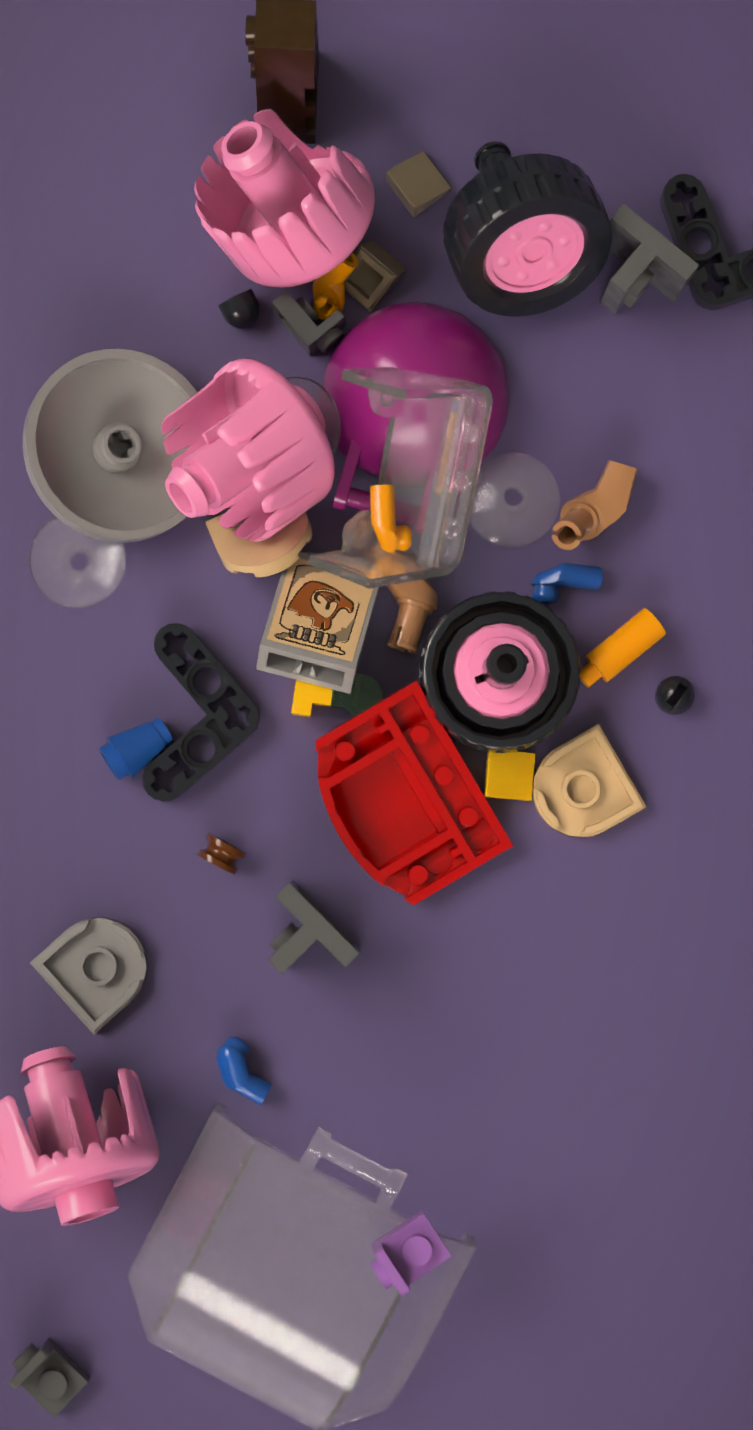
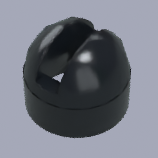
(241, 309)
(667, 688)

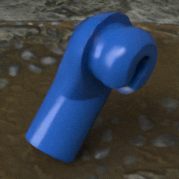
(565, 575)
(235, 1071)

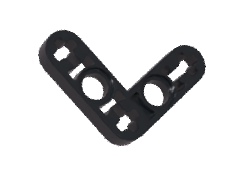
(728, 269)
(211, 725)

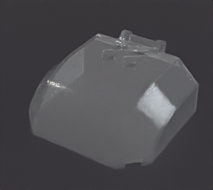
(272, 1282)

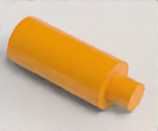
(622, 647)

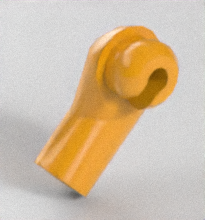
(330, 288)
(384, 521)

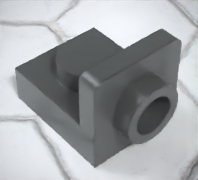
(300, 318)
(48, 1376)

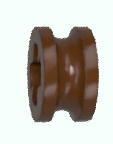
(221, 854)

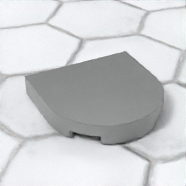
(95, 969)

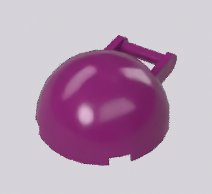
(414, 339)

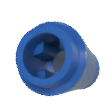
(135, 748)

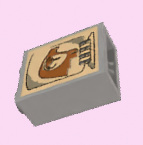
(316, 627)

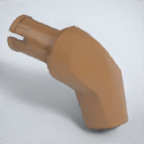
(597, 508)
(416, 602)

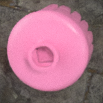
(281, 205)
(250, 448)
(67, 1154)

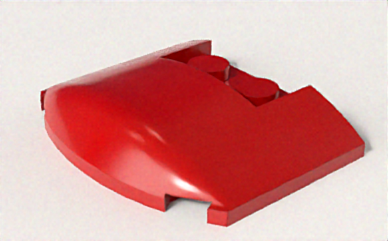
(406, 797)

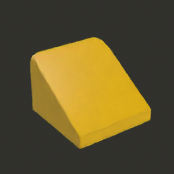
(509, 775)

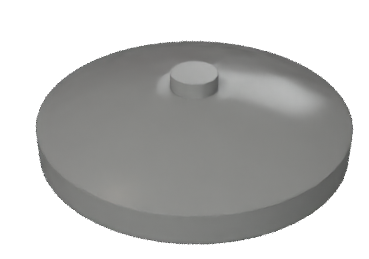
(100, 445)

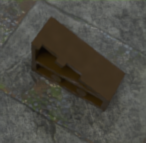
(286, 61)

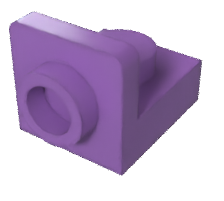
(408, 1253)

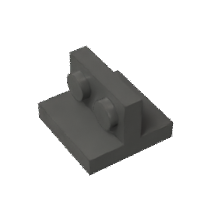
(647, 259)
(315, 925)

